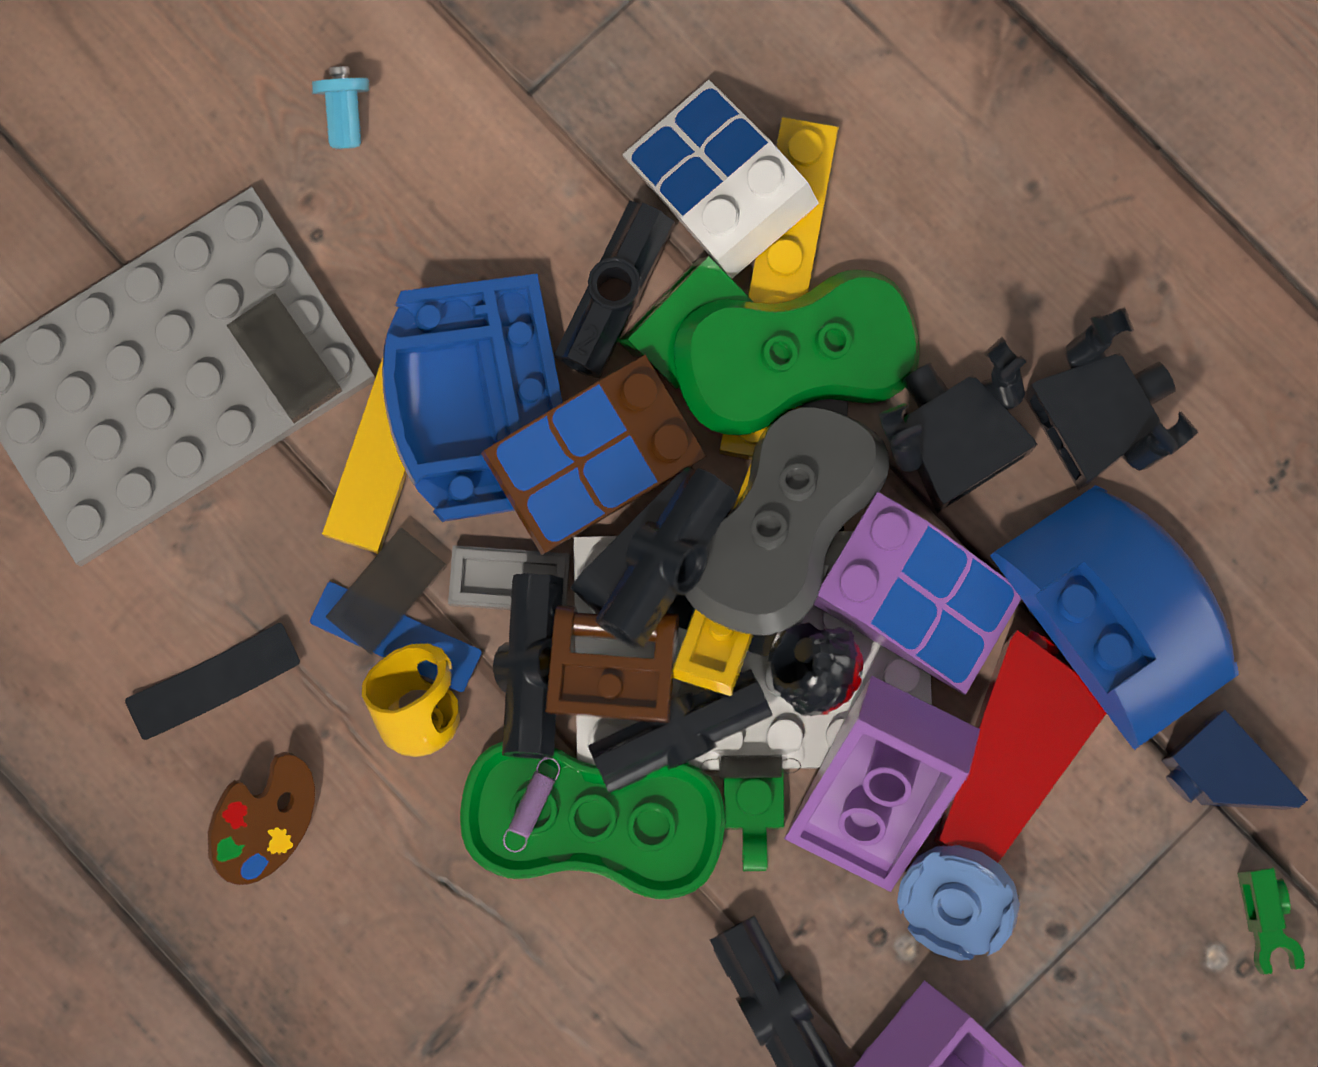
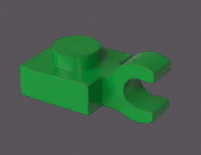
(753, 808)
(1265, 905)

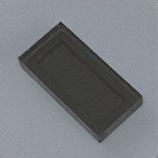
(284, 358)
(386, 591)

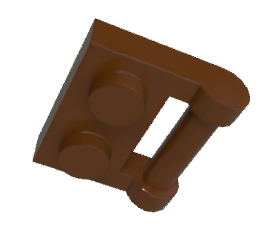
(606, 683)

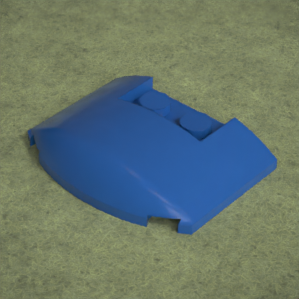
(461, 376)
(1123, 610)

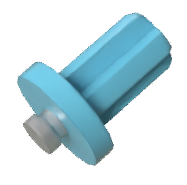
(342, 106)

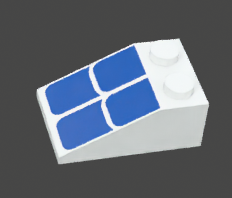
(721, 178)

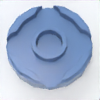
(958, 902)

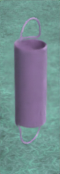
(531, 805)

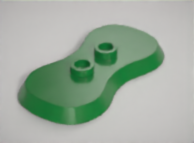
(758, 361)
(648, 837)

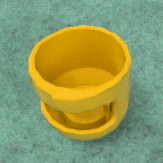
(410, 728)

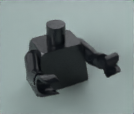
(1104, 409)
(960, 432)

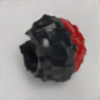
(816, 668)

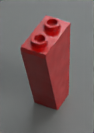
(1029, 734)

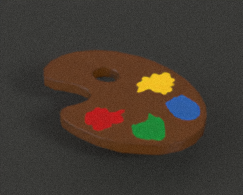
(250, 833)

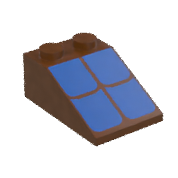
(593, 454)

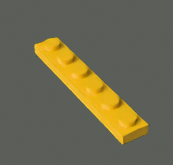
(787, 265)

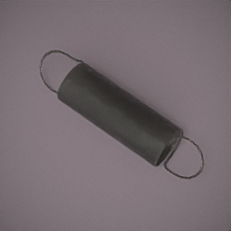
(750, 766)

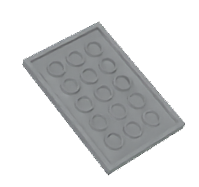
(143, 388)

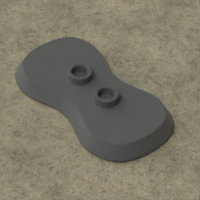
(771, 550)

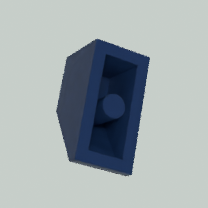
(1228, 769)

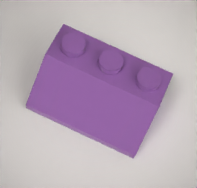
(934, 1034)

